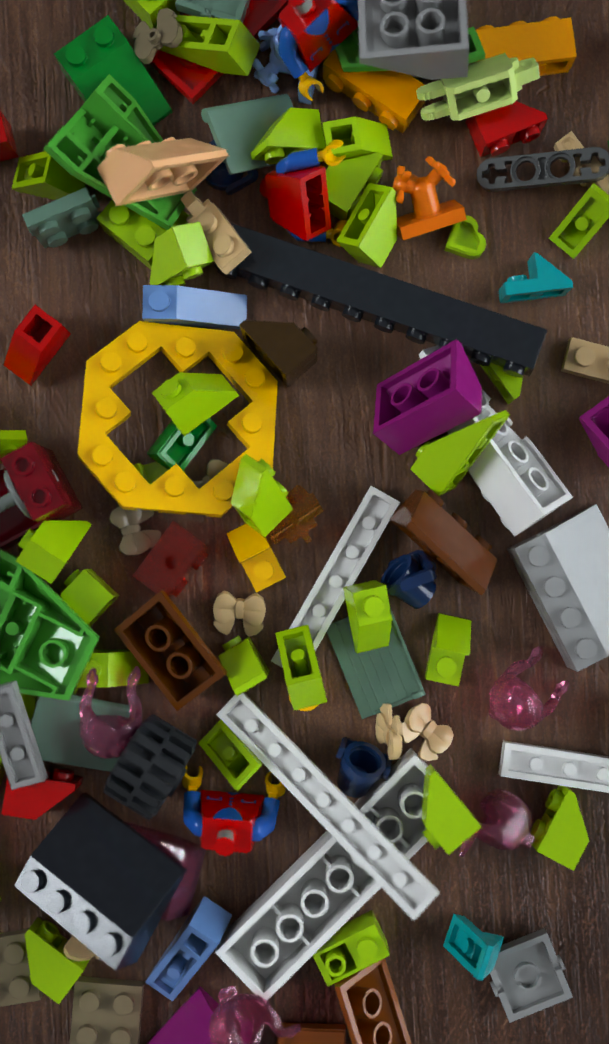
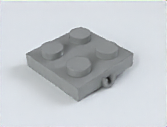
(529, 976)

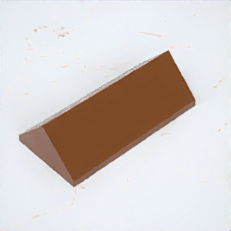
(372, 1007)

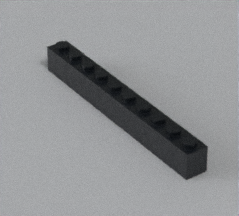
(388, 303)

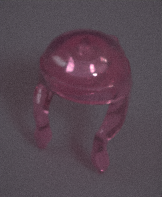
(515, 702)
(109, 734)
(505, 824)
(242, 1019)

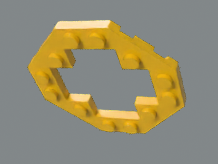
(105, 411)

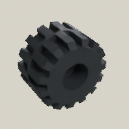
(150, 766)

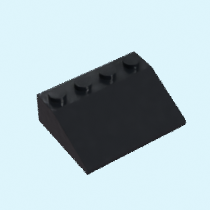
(101, 881)

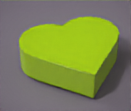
(466, 240)

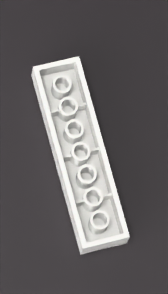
(322, 887)

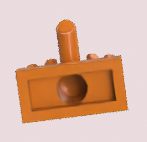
(427, 213)

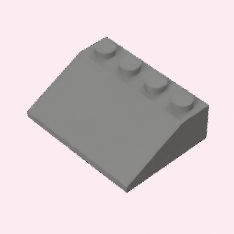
(415, 37)
(570, 584)

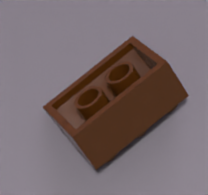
(446, 540)
(170, 650)

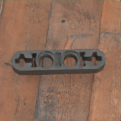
(543, 164)

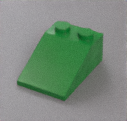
(104, 52)

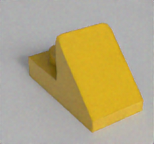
(256, 557)

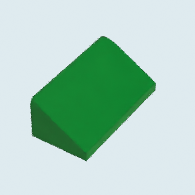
(175, 448)

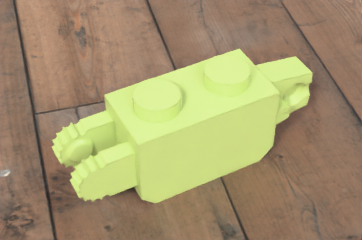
(489, 86)

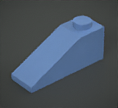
(193, 307)
(189, 948)

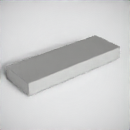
(17, 740)

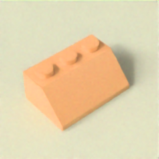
(158, 168)

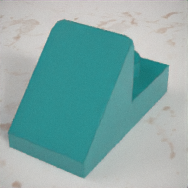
(544, 282)
(472, 947)

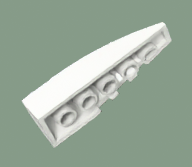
(513, 474)

